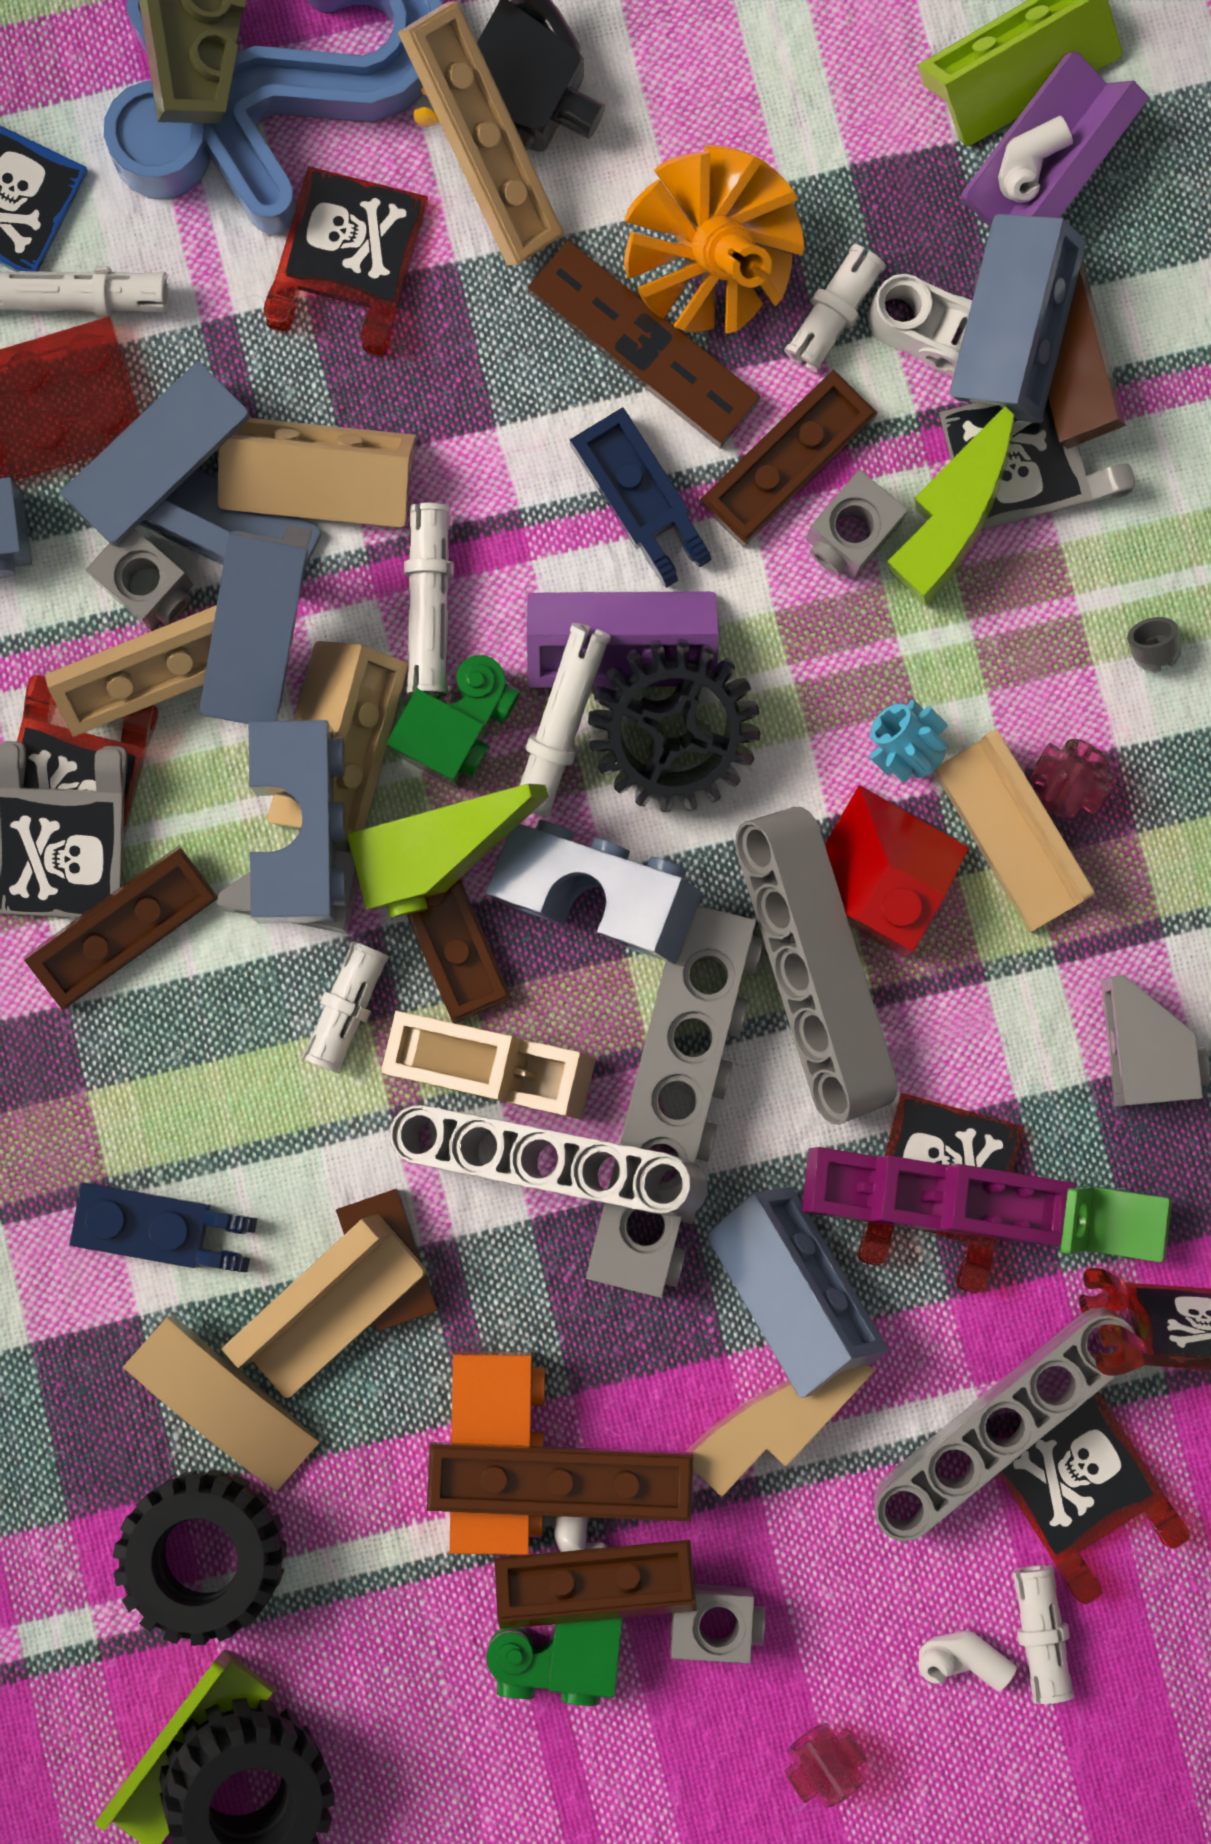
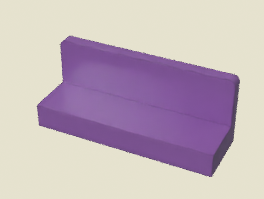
(1096, 119)
(629, 619)

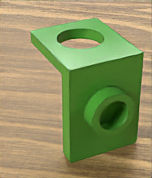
(1116, 1223)

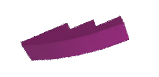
(935, 1196)

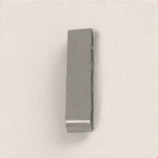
(816, 964)
(518, 1160)
(988, 1453)

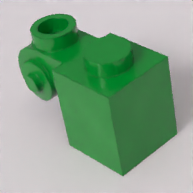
(450, 736)
(576, 1661)

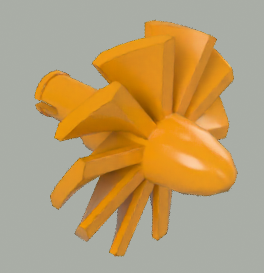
(718, 211)

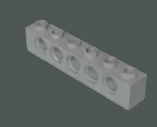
(729, 942)

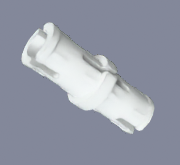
(835, 308)
(345, 1007)
(1043, 1634)

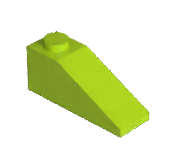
(432, 850)

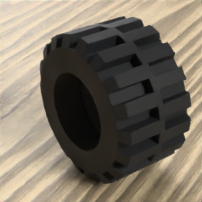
(154, 1588)
(241, 1742)

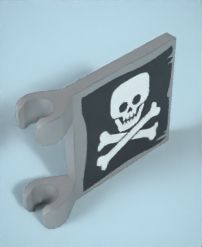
(1039, 470)
(60, 844)

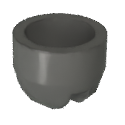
(1159, 631)

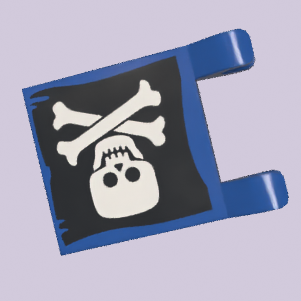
(34, 199)

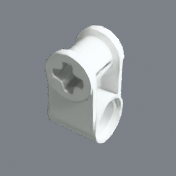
(934, 322)

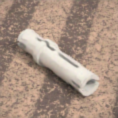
(85, 291)
(428, 587)
(552, 745)

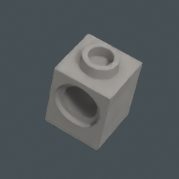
(862, 500)
(119, 563)
(691, 1643)

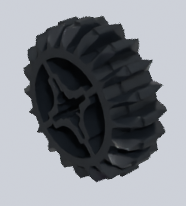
(697, 738)

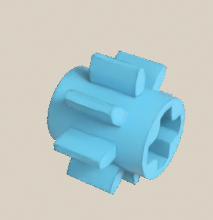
(908, 740)

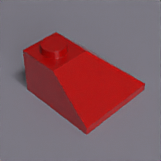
(890, 870)

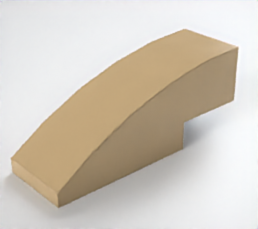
(488, 1065)
(221, 1402)
(773, 1422)

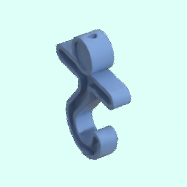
(266, 81)

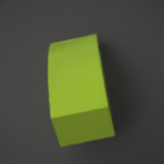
(955, 510)

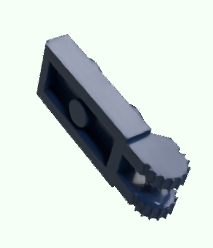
(638, 491)
(154, 1227)

